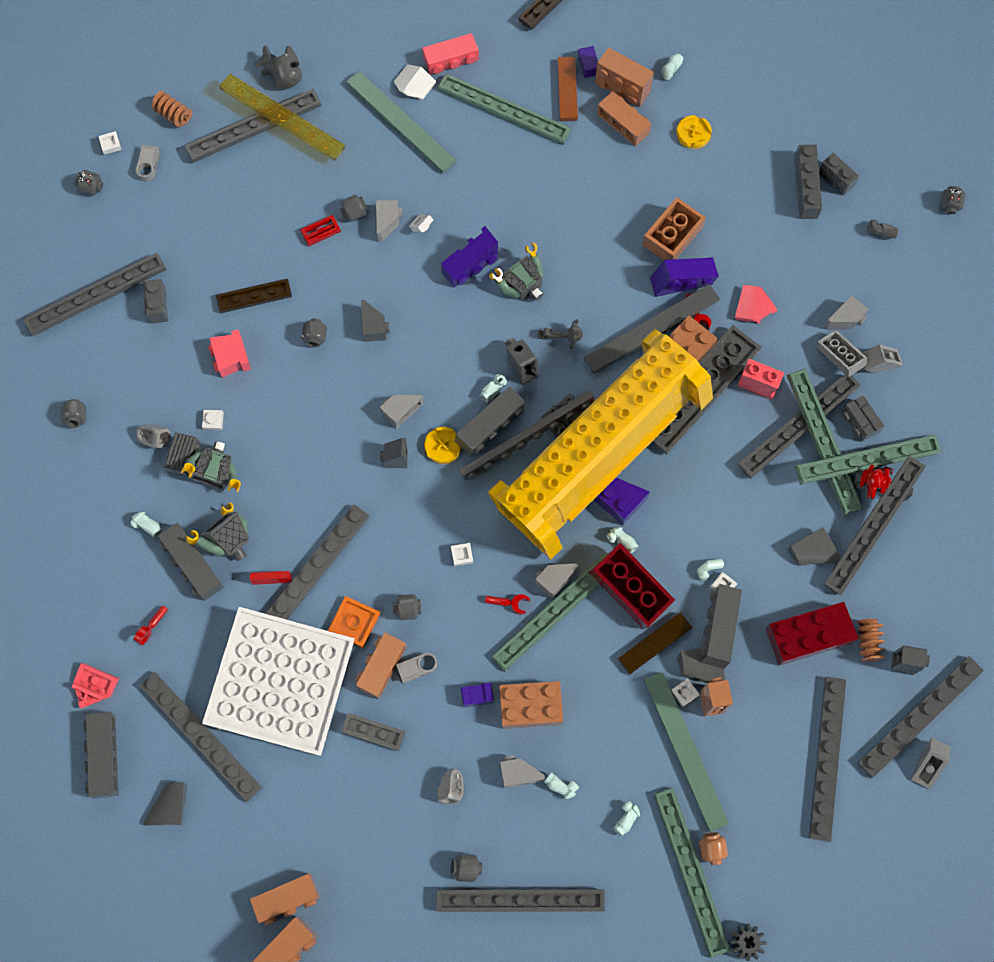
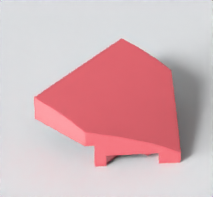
(754, 305)
(93, 685)

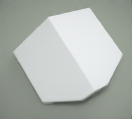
(414, 82)

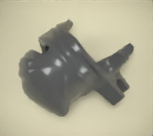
(282, 68)

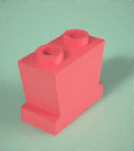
(229, 353)
(760, 379)

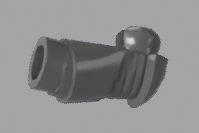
(884, 230)

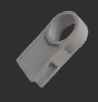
(148, 159)
(412, 670)

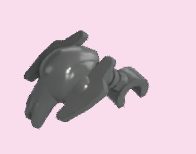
(573, 334)

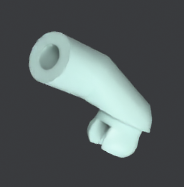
(709, 565)

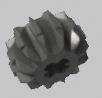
(740, 944)

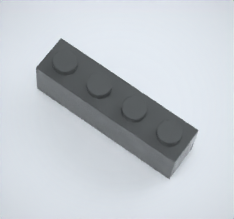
(808, 182)
(490, 421)
(190, 561)
(721, 626)
(101, 755)

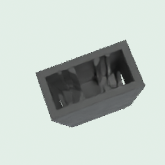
(522, 360)

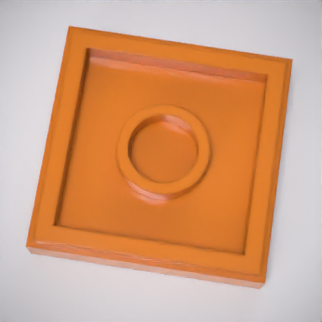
(354, 621)

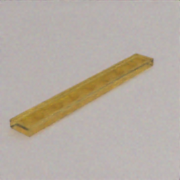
(282, 117)

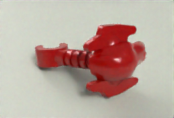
(876, 479)

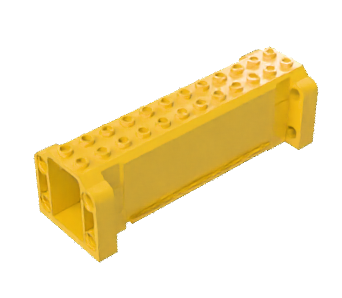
(602, 441)

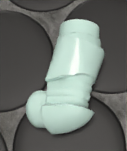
(672, 66)
(491, 389)
(143, 521)
(627, 541)
(557, 785)
(626, 821)

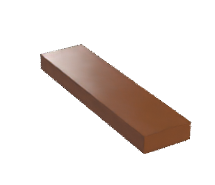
(567, 89)

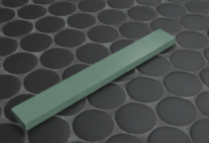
(504, 109)
(401, 122)
(823, 438)
(861, 460)
(546, 619)
(686, 752)
(691, 873)

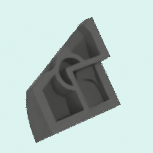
(814, 549)
(692, 667)
(168, 806)

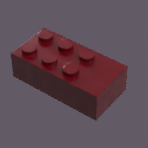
(632, 586)
(811, 633)

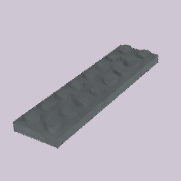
(723, 364)

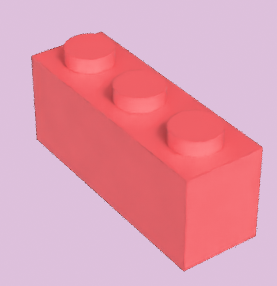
(450, 54)

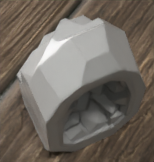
(153, 435)
(451, 787)

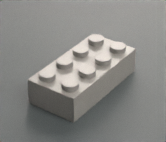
(842, 353)

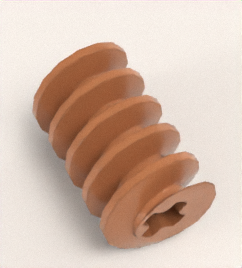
(171, 109)
(870, 640)

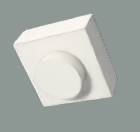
(110, 142)
(421, 223)
(213, 420)
(462, 554)
(685, 692)

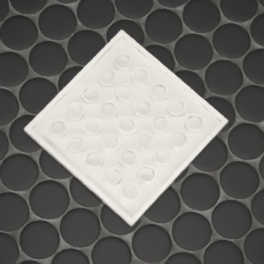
(279, 681)

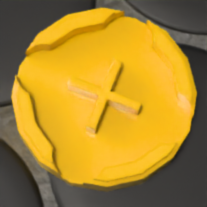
(694, 132)
(441, 445)

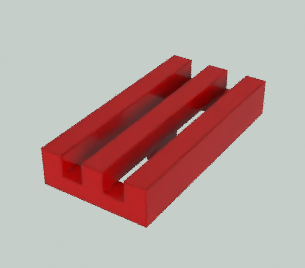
(321, 233)
(270, 577)

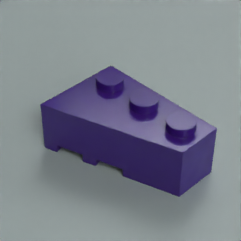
(471, 259)
(683, 275)
(621, 499)

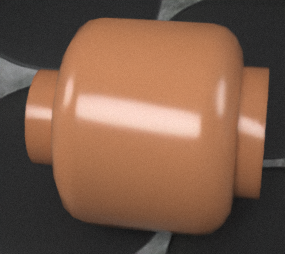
(713, 848)

